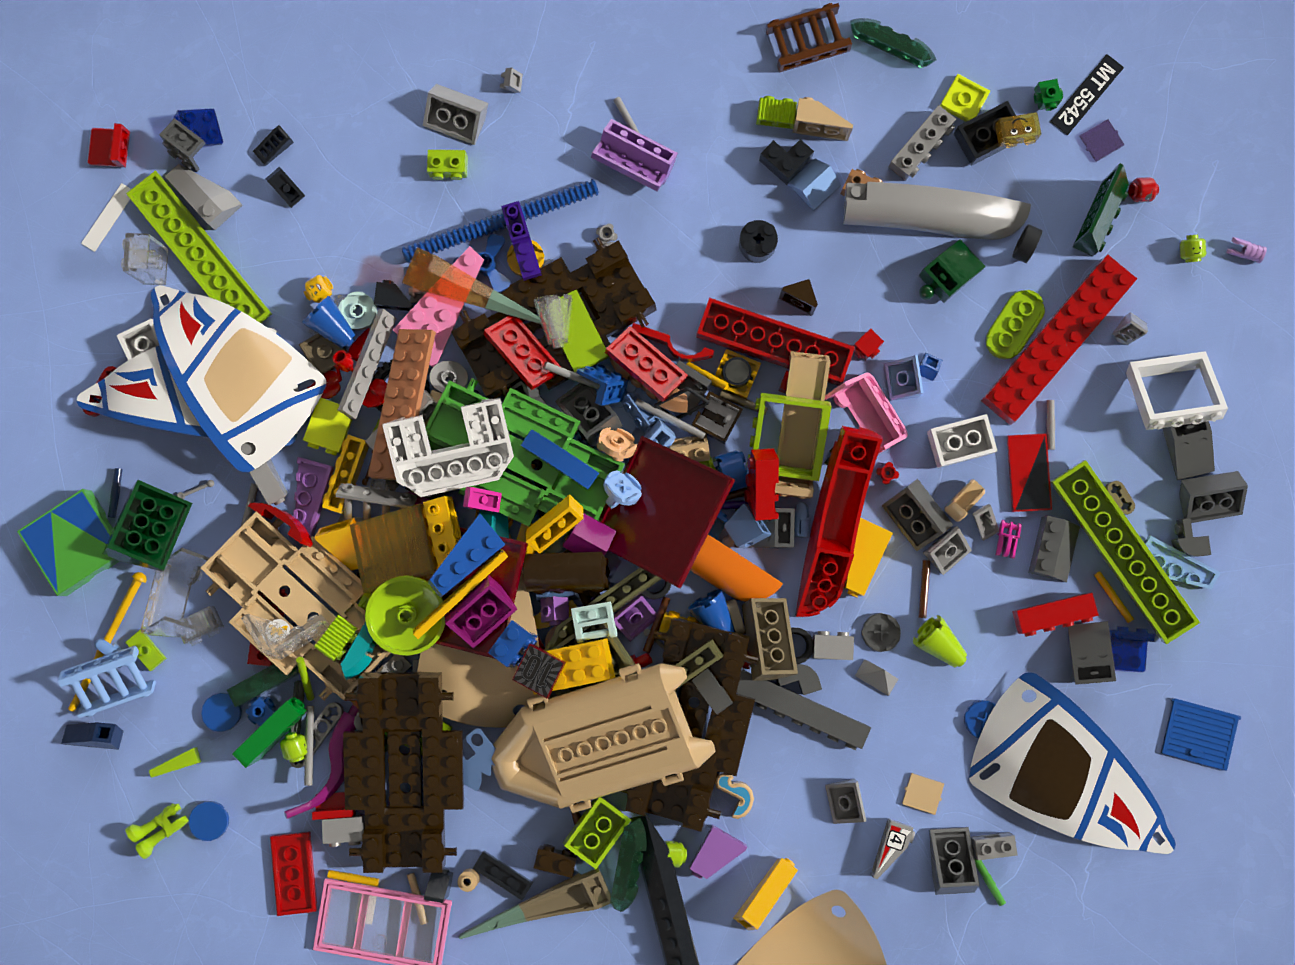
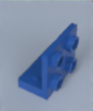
(611, 384)

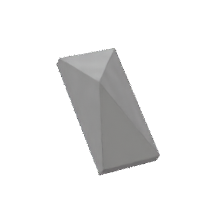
(986, 522)
(876, 677)

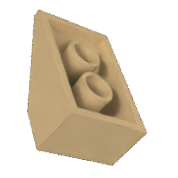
(818, 120)

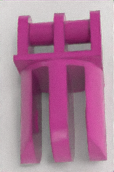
(1008, 539)

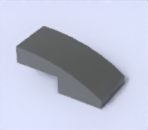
(712, 691)

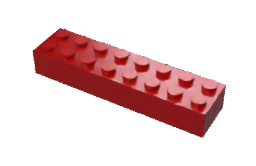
(769, 338)

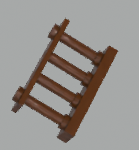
(805, 55)

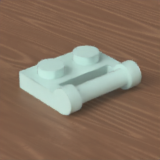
(593, 615)

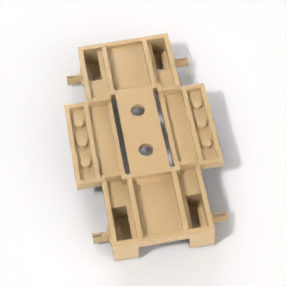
(255, 562)

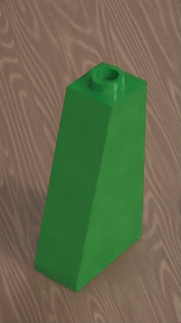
(270, 732)

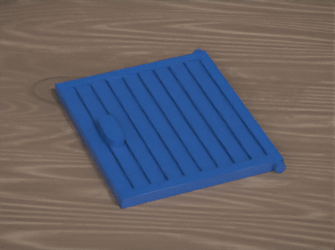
(1200, 734)

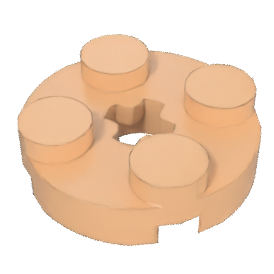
(609, 440)

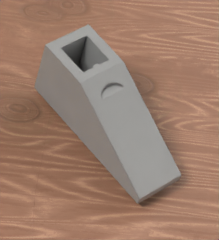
(1130, 329)

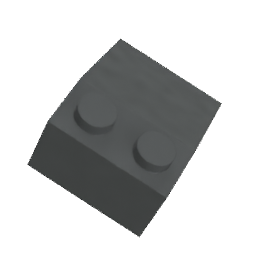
(581, 405)
(953, 861)

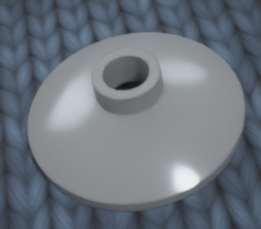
(447, 371)

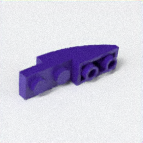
(521, 240)

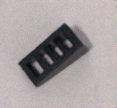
(283, 145)

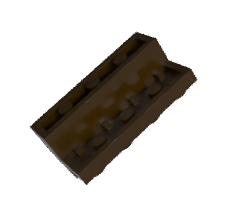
(565, 572)

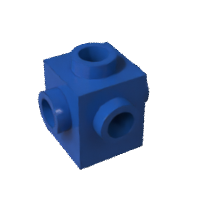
(260, 710)

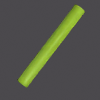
(305, 678)

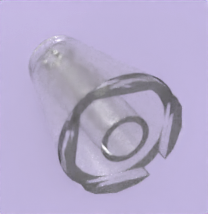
(555, 318)

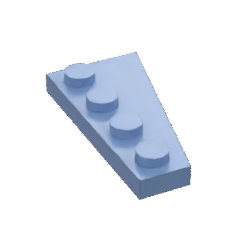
(1181, 566)

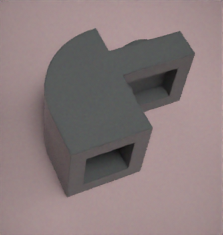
(1187, 543)
(806, 677)

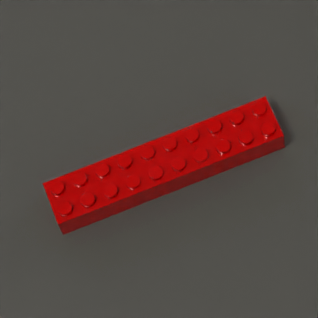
(1058, 339)

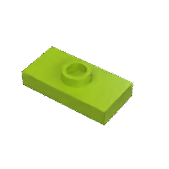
(148, 651)

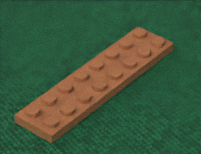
(403, 391)

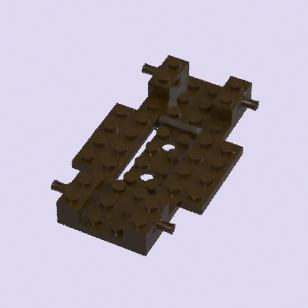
(607, 289)
(690, 799)
(405, 830)

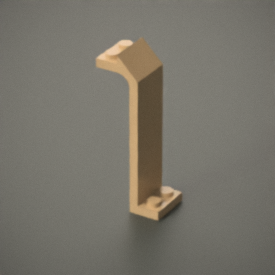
(800, 424)

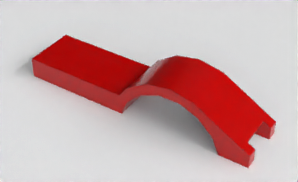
(664, 339)

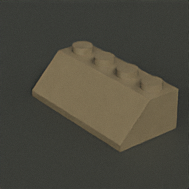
(770, 638)

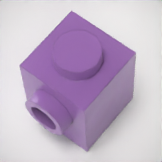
(554, 610)

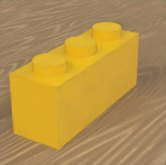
(554, 524)

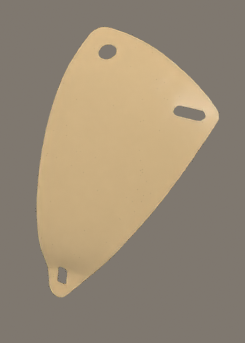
(481, 684)

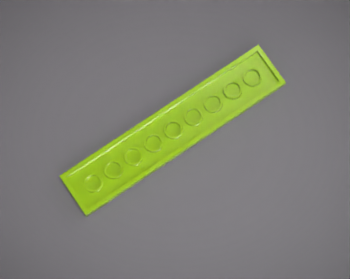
(195, 247)

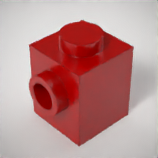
(868, 345)

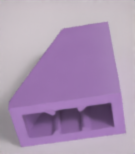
(715, 852)

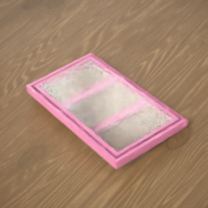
(381, 924)

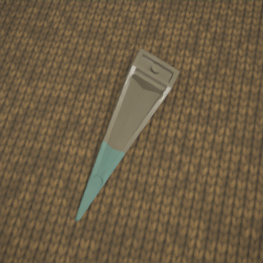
(573, 895)

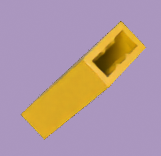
(868, 551)
(766, 894)

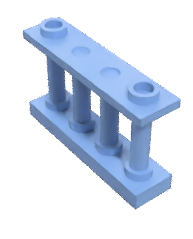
(106, 664)

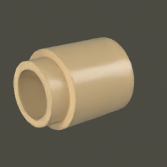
(470, 874)

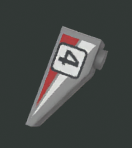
(893, 843)

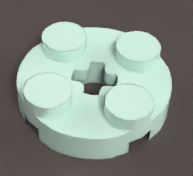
(366, 304)

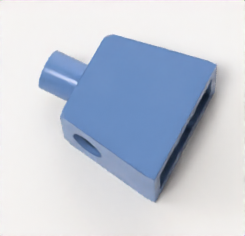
(744, 529)

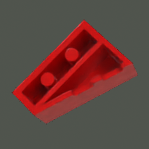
(761, 483)

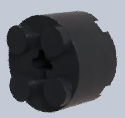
(768, 241)

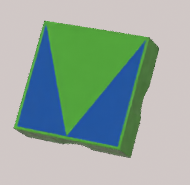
(70, 542)

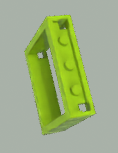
(786, 471)

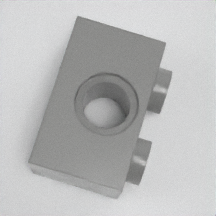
(994, 846)

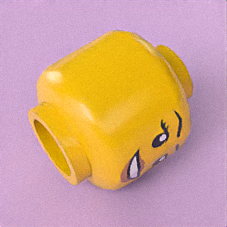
(318, 288)

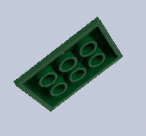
(1102, 212)
(147, 527)

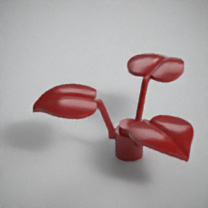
(344, 362)

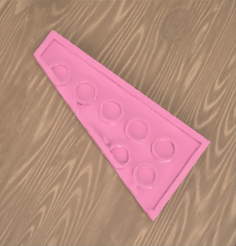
(439, 312)

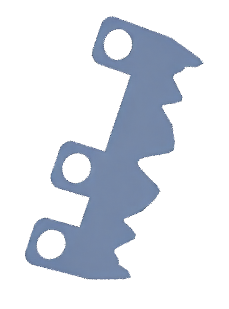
(477, 764)

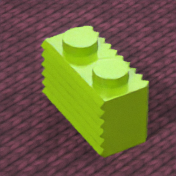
(776, 112)
(337, 639)

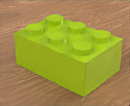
(596, 832)

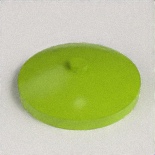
(397, 609)

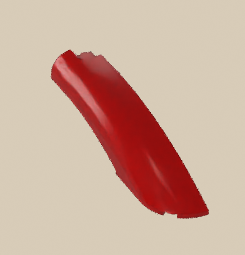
(837, 520)

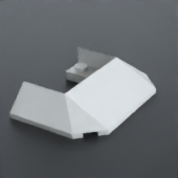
(455, 466)

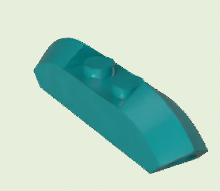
(356, 658)

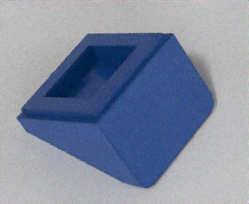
(930, 366)

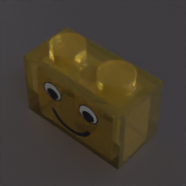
(1018, 130)

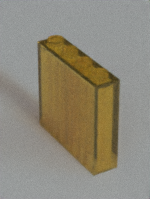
(393, 547)

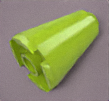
(939, 641)

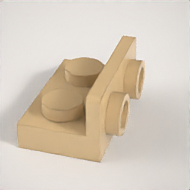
(692, 447)

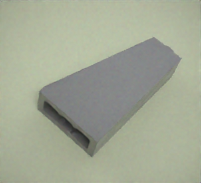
(266, 478)

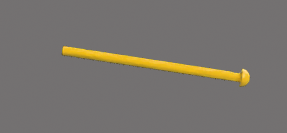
(139, 577)

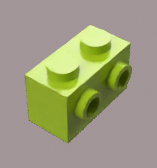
(447, 164)

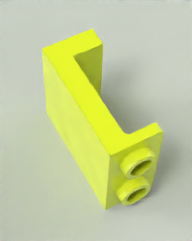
(327, 427)

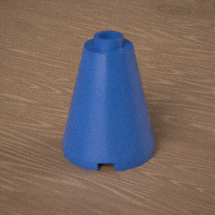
(330, 323)
(712, 611)

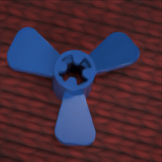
(498, 281)

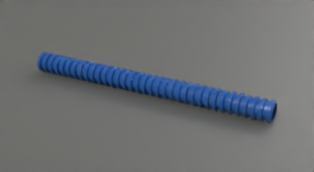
(497, 222)

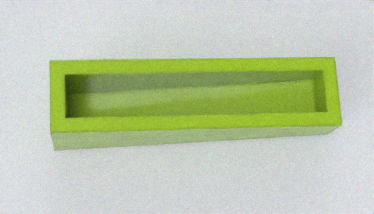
(183, 760)

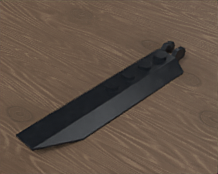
(666, 899)

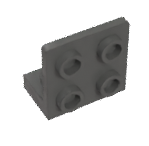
(182, 143)
(696, 382)

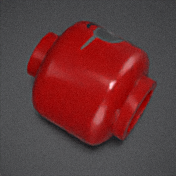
(1143, 189)

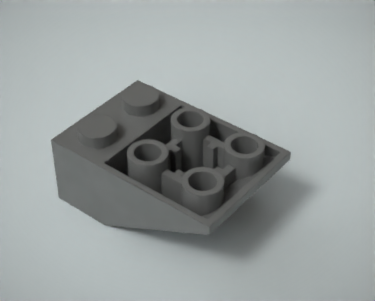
(1190, 449)
(781, 530)
(1091, 653)

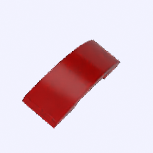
(296, 531)

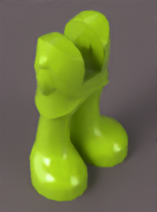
(136, 833)

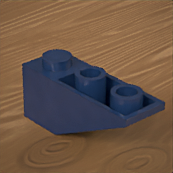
(93, 735)

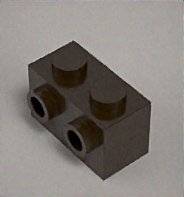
(555, 861)

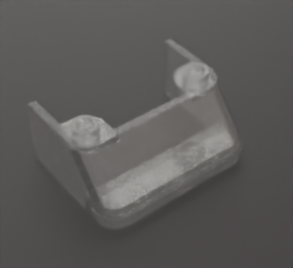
(170, 595)

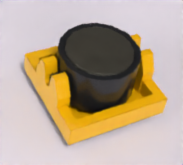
(738, 372)

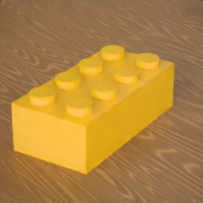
(584, 664)

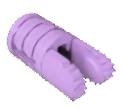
(1249, 251)

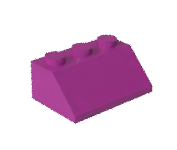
(480, 612)

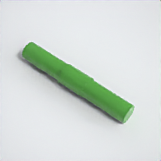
(990, 882)

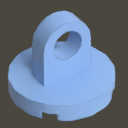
(621, 489)

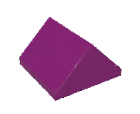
(589, 536)

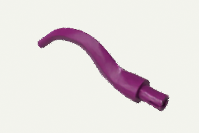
(336, 756)

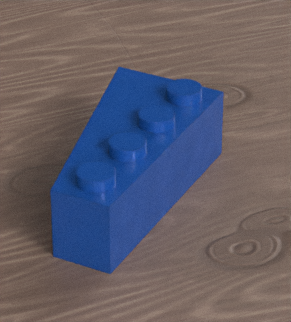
(469, 553)

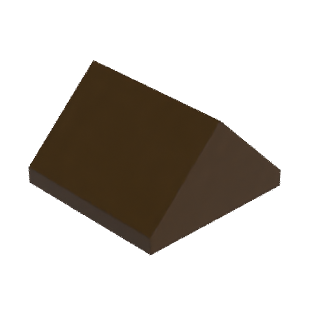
(800, 296)

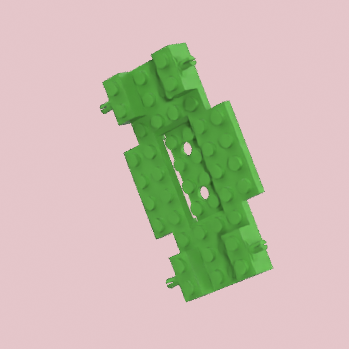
(522, 413)

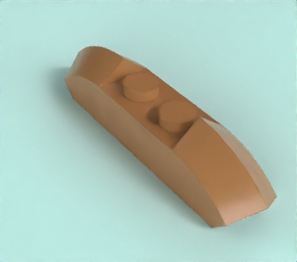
(677, 404)

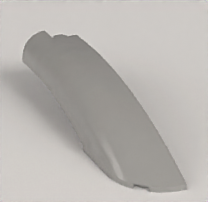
(933, 210)

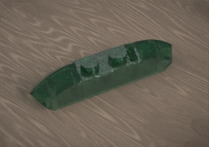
(896, 44)
(627, 872)

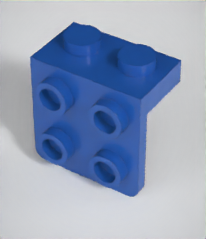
(512, 645)

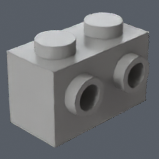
(833, 647)
(343, 830)

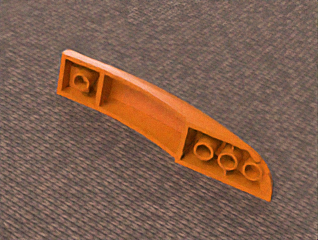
(732, 572)

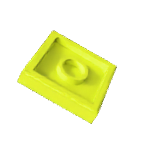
(964, 98)

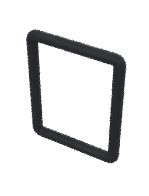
(706, 402)

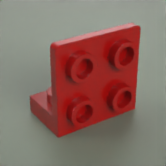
(109, 146)

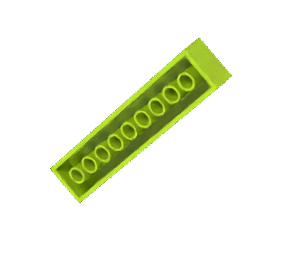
(1125, 552)

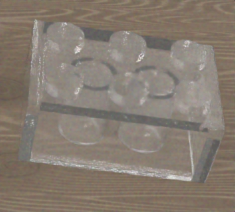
(145, 259)

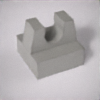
(512, 80)

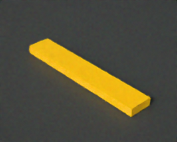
(459, 593)

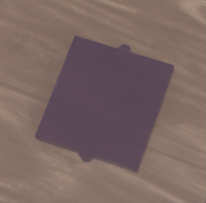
(1102, 140)

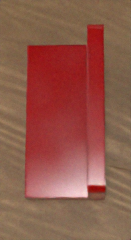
(332, 808)

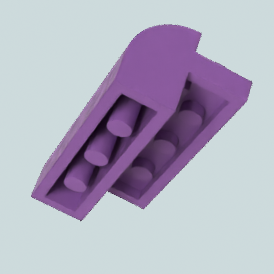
(634, 155)

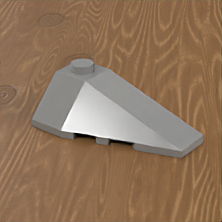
(207, 198)

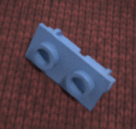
(641, 418)

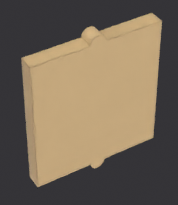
(923, 793)

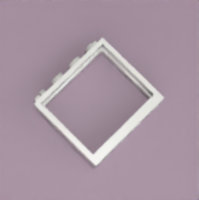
(1171, 365)

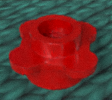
(893, 474)

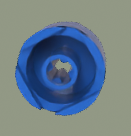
(733, 466)

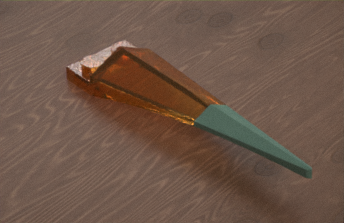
(440, 278)

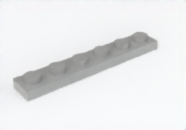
(367, 364)

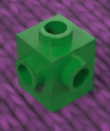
(1048, 95)

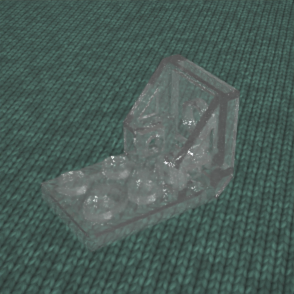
(267, 633)

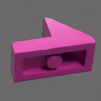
(482, 499)

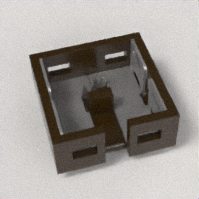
(717, 417)

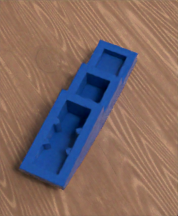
(560, 459)

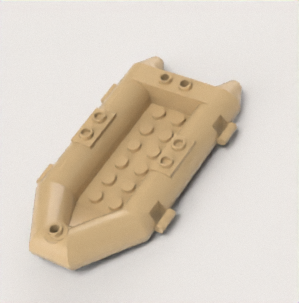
(599, 740)

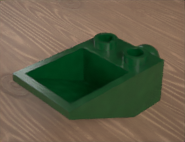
(949, 272)

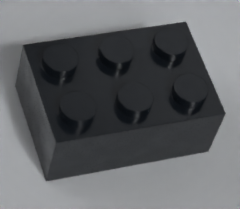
(979, 135)

